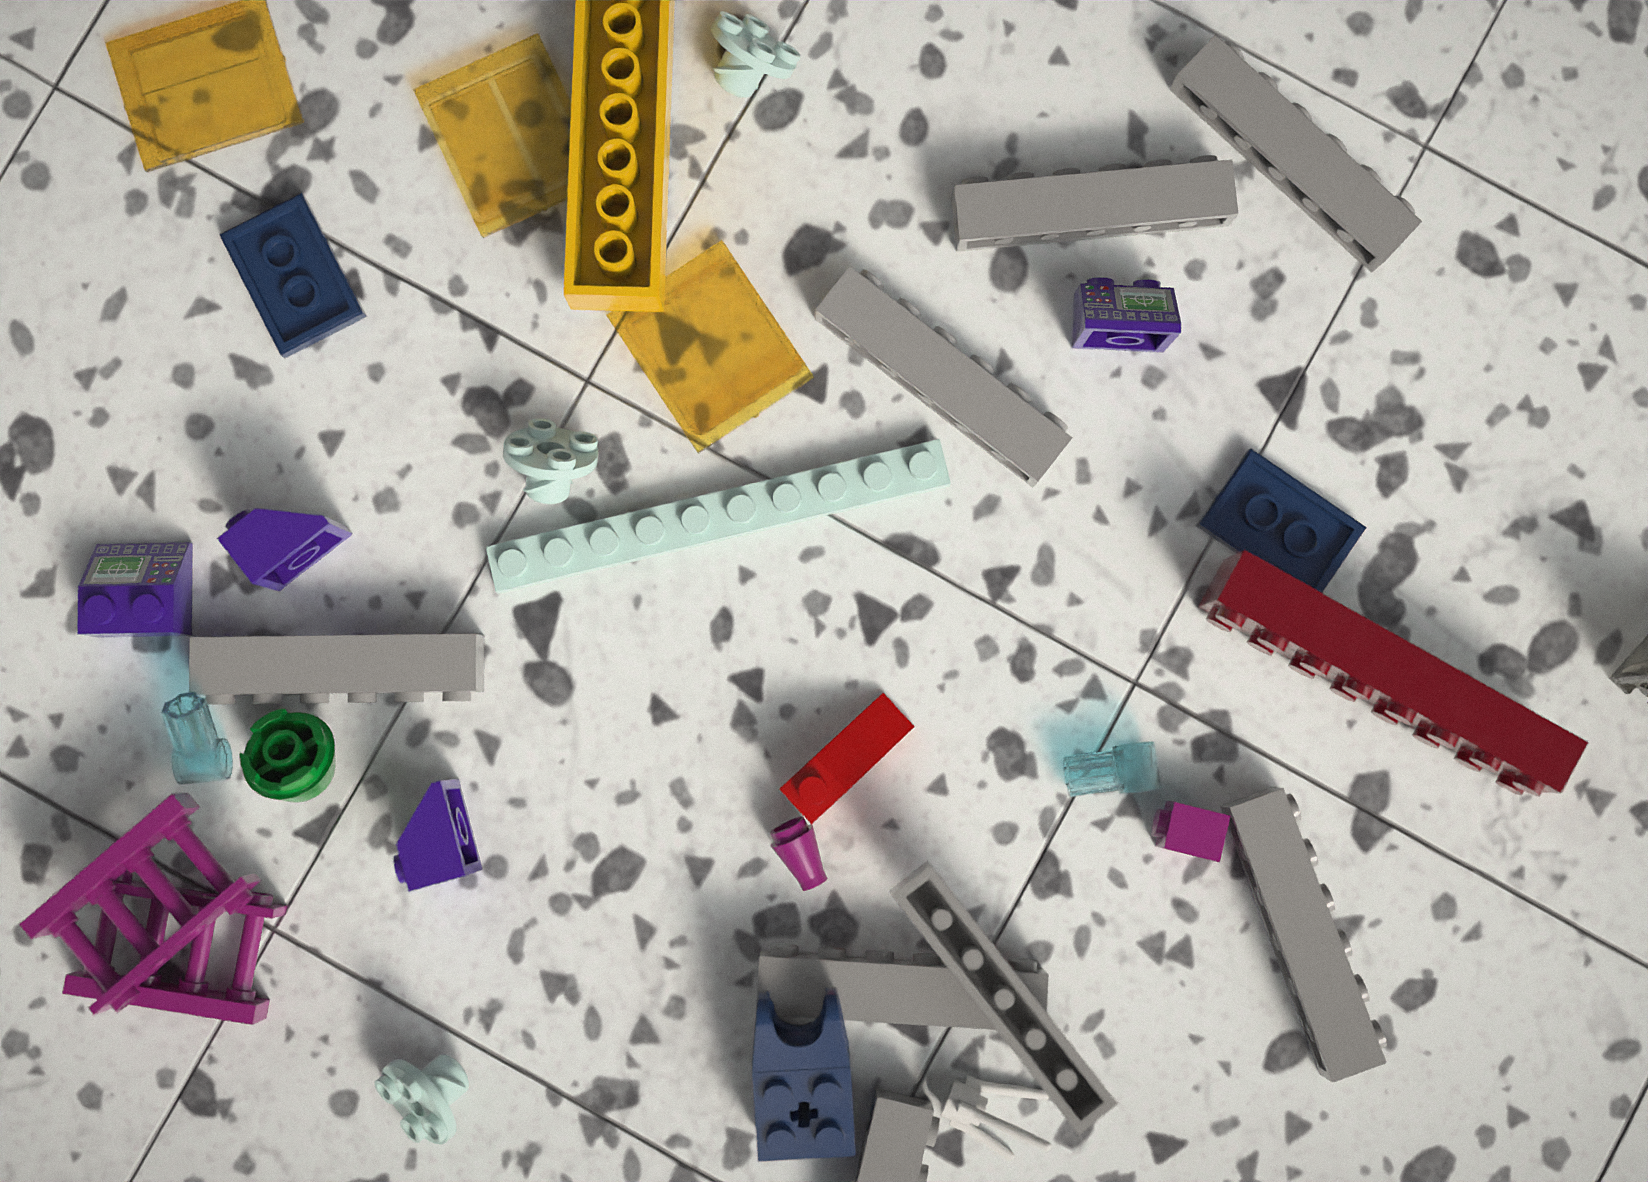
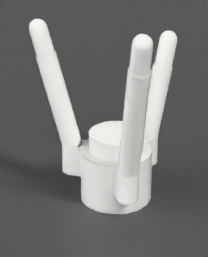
(967, 1107)

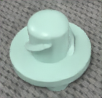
(749, 54)
(550, 458)
(424, 1096)

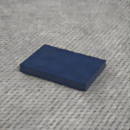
(292, 275)
(1281, 522)

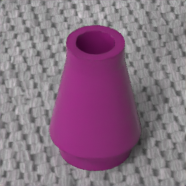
(799, 851)

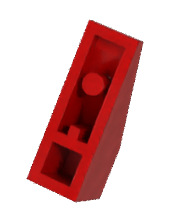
(846, 758)

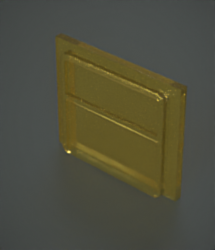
(204, 83)
(503, 133)
(713, 349)

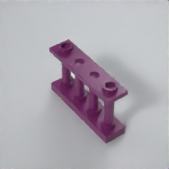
(96, 886)
(192, 992)

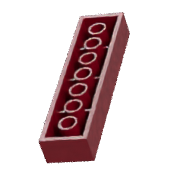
(1391, 676)

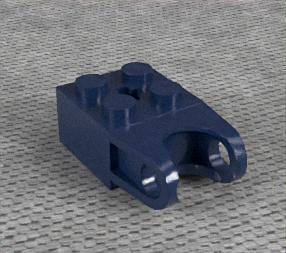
(802, 1084)

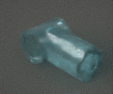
(197, 749)
(1124, 769)

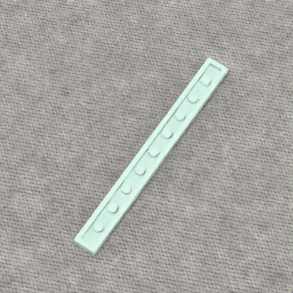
(718, 516)

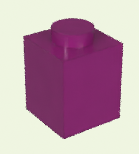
(1190, 830)

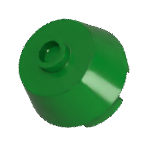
(289, 756)

